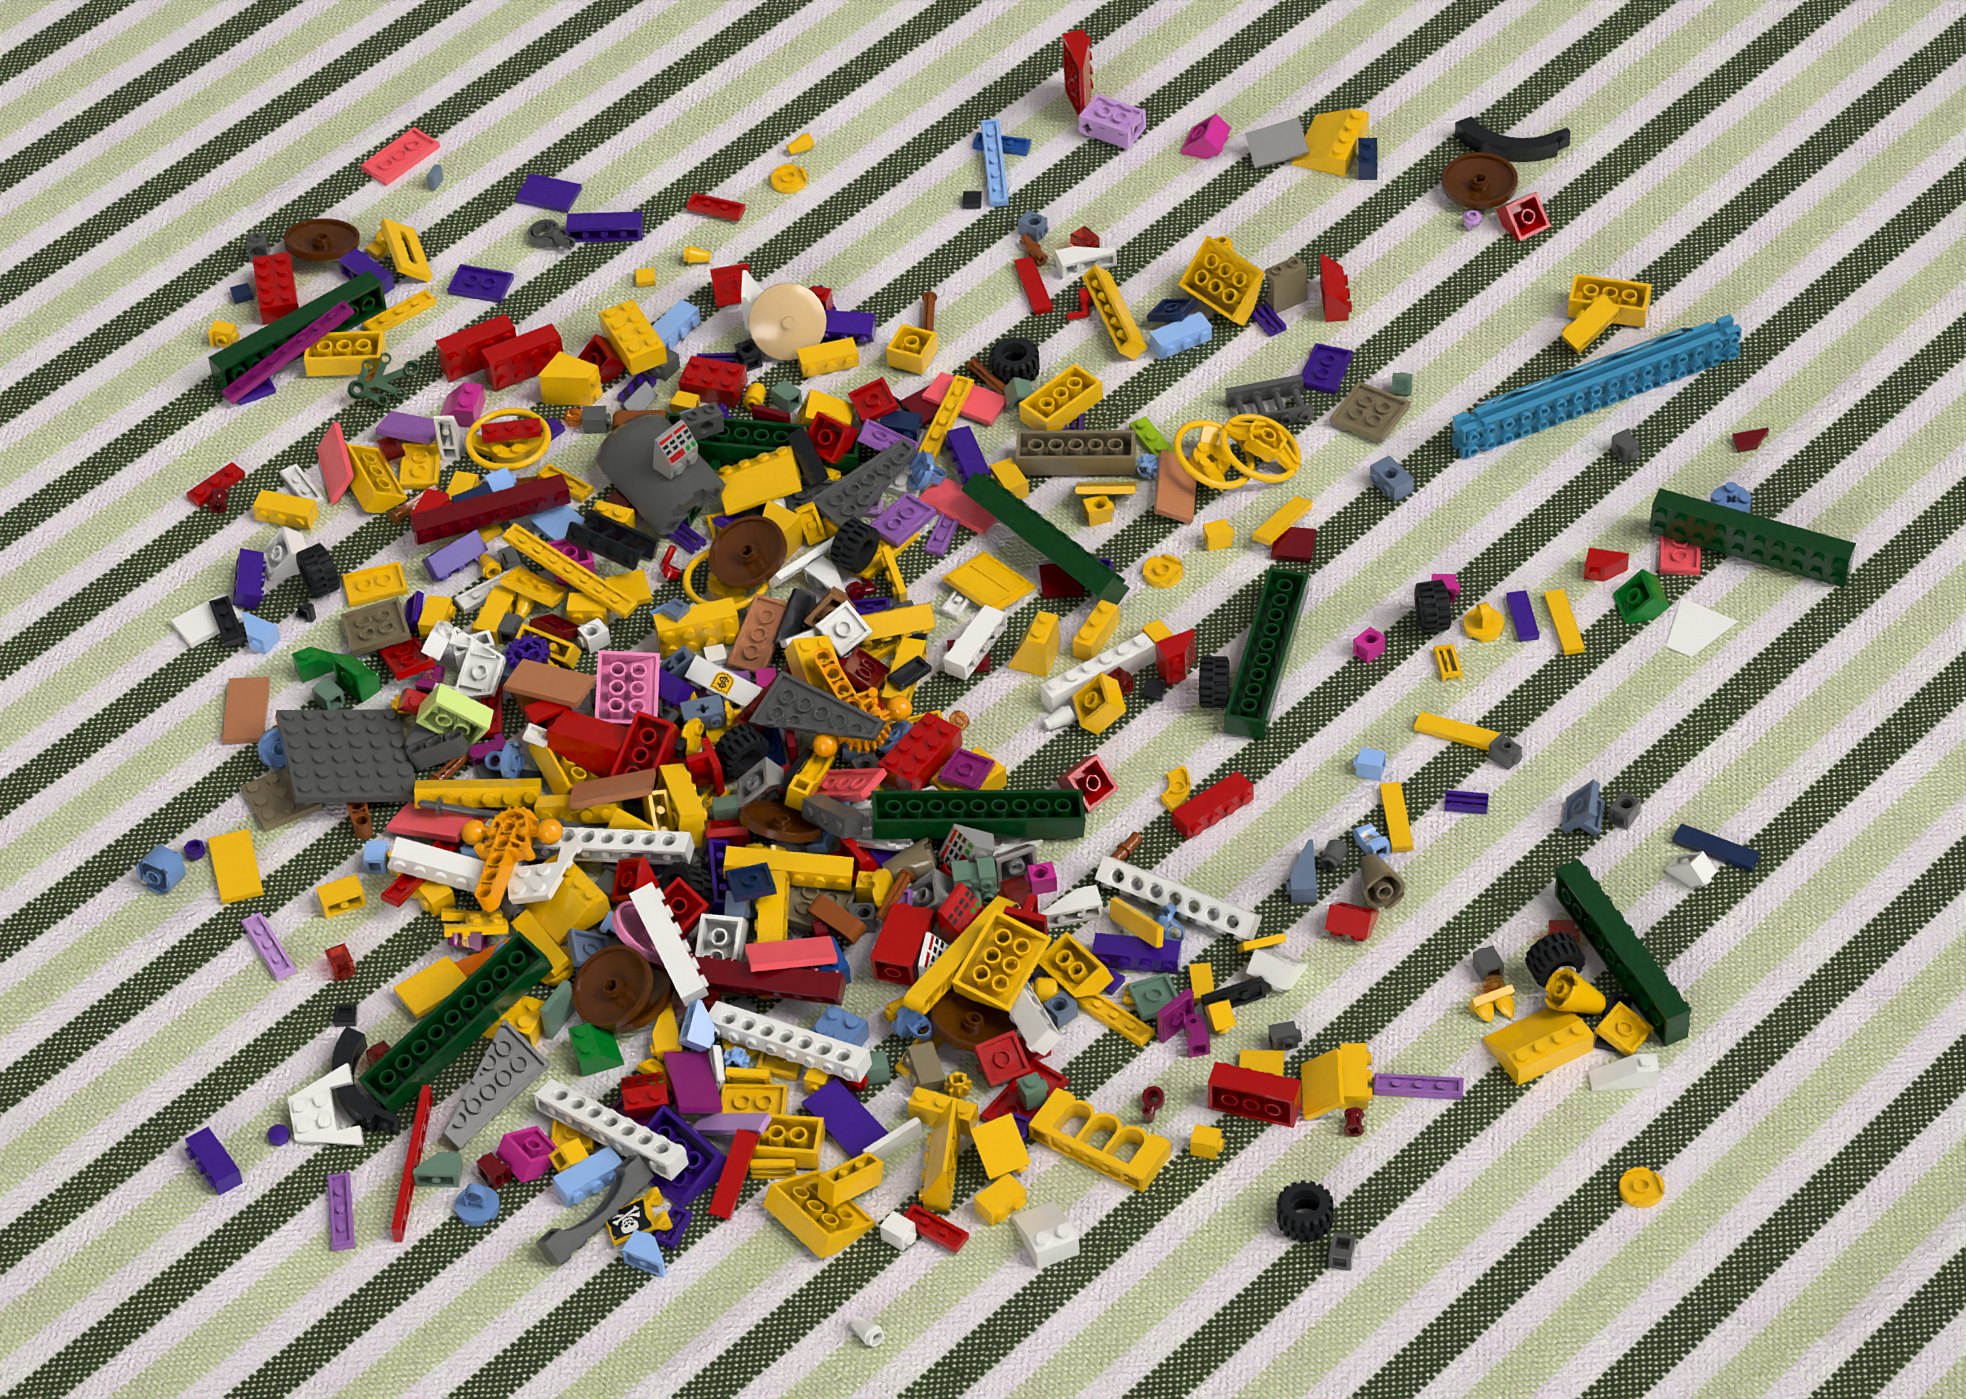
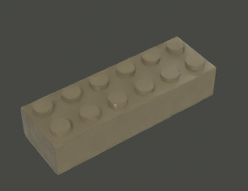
(1076, 452)

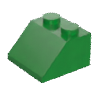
(1641, 598)
(355, 676)
(594, 1049)

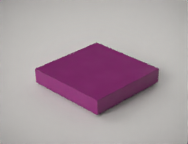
(966, 770)
(1171, 1017)

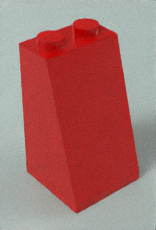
(587, 741)
(901, 943)

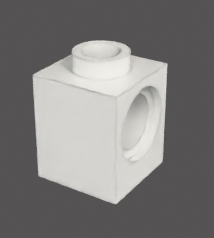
(593, 636)

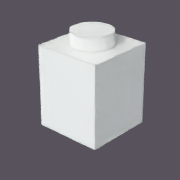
(898, 1231)

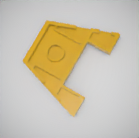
(474, 921)

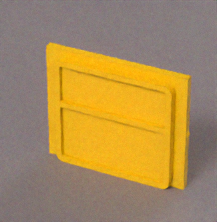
(988, 582)

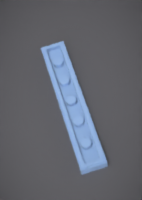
(994, 162)

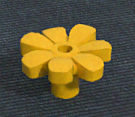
(730, 713)

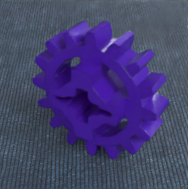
(528, 648)

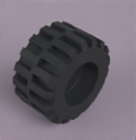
(1015, 359)
(854, 545)
(318, 570)
(1432, 606)
(1214, 681)
(741, 749)
(692, 875)
(1551, 954)
(1305, 1197)

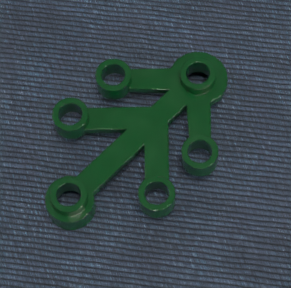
(380, 381)

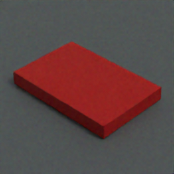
(406, 658)

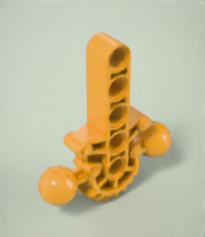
(897, 709)
(508, 843)

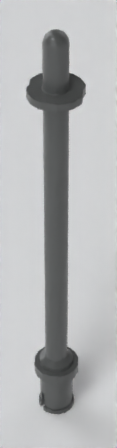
(440, 806)

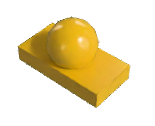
(379, 246)

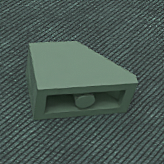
(440, 1171)

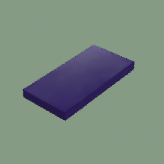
(844, 1118)

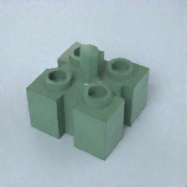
(977, 877)

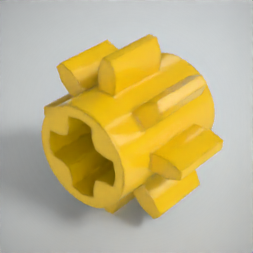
(958, 1085)

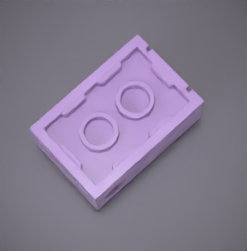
(1112, 121)

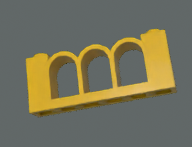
(1063, 1106)

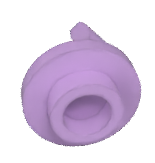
(1471, 218)

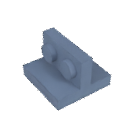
(1584, 810)
(584, 944)

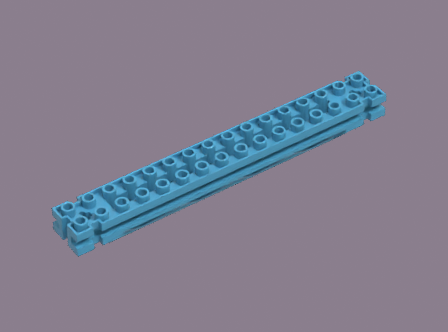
(1595, 385)

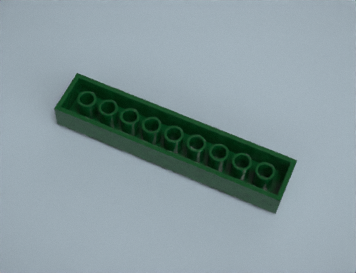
(361, 293)
(749, 438)
(1046, 537)
(1752, 537)
(1266, 653)
(999, 812)
(1622, 952)
(455, 1023)

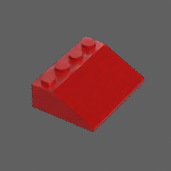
(1077, 69)

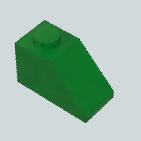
(312, 663)

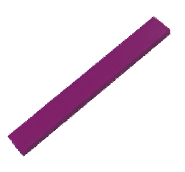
(287, 352)

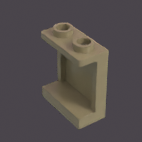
(1287, 284)

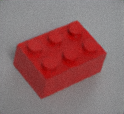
(714, 380)

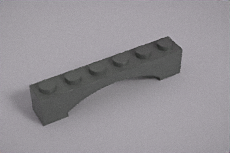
(630, 1177)

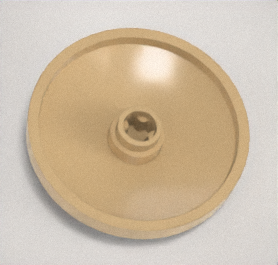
(786, 320)

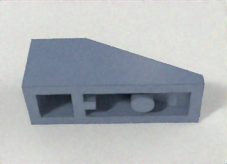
(679, 662)
(1303, 877)

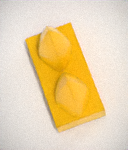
(811, 523)
(1501, 998)

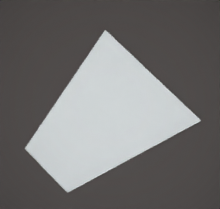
(1696, 627)

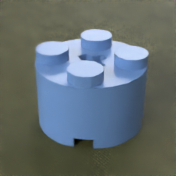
(1732, 497)
(161, 869)

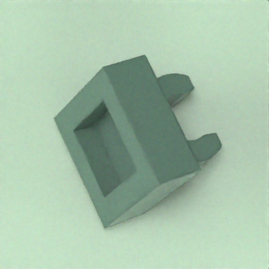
(1402, 383)

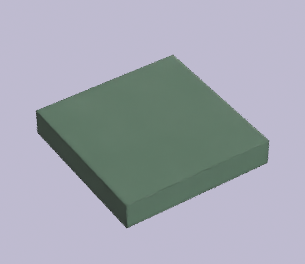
(1151, 994)
(557, 1009)

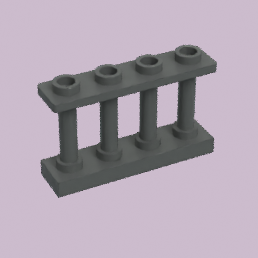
(1268, 390)

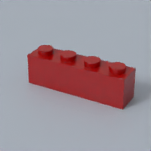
(1213, 805)

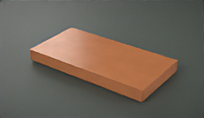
(1174, 489)
(754, 642)
(549, 683)
(246, 710)
(612, 789)

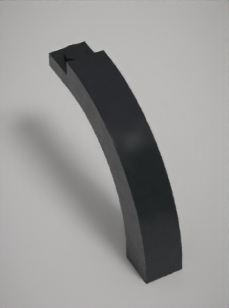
(1510, 148)
(366, 1114)

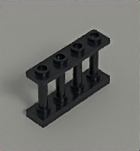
(612, 539)

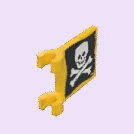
(638, 1216)

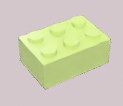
(450, 710)

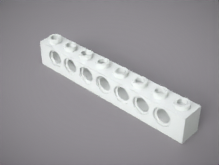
(619, 844)
(1247, 921)
(790, 1042)
(611, 1128)

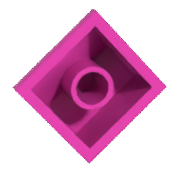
(1206, 138)
(465, 404)
(576, 553)
(526, 1153)

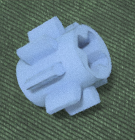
(1147, 465)
(736, 1058)

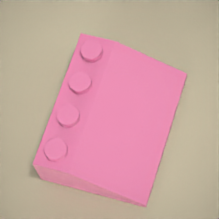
(626, 685)

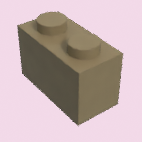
(924, 1067)

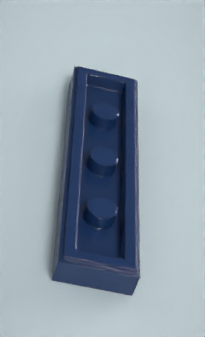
(1716, 847)

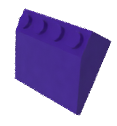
(703, 1157)

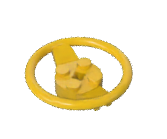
(1265, 440)
(512, 453)
(1207, 460)
(715, 588)

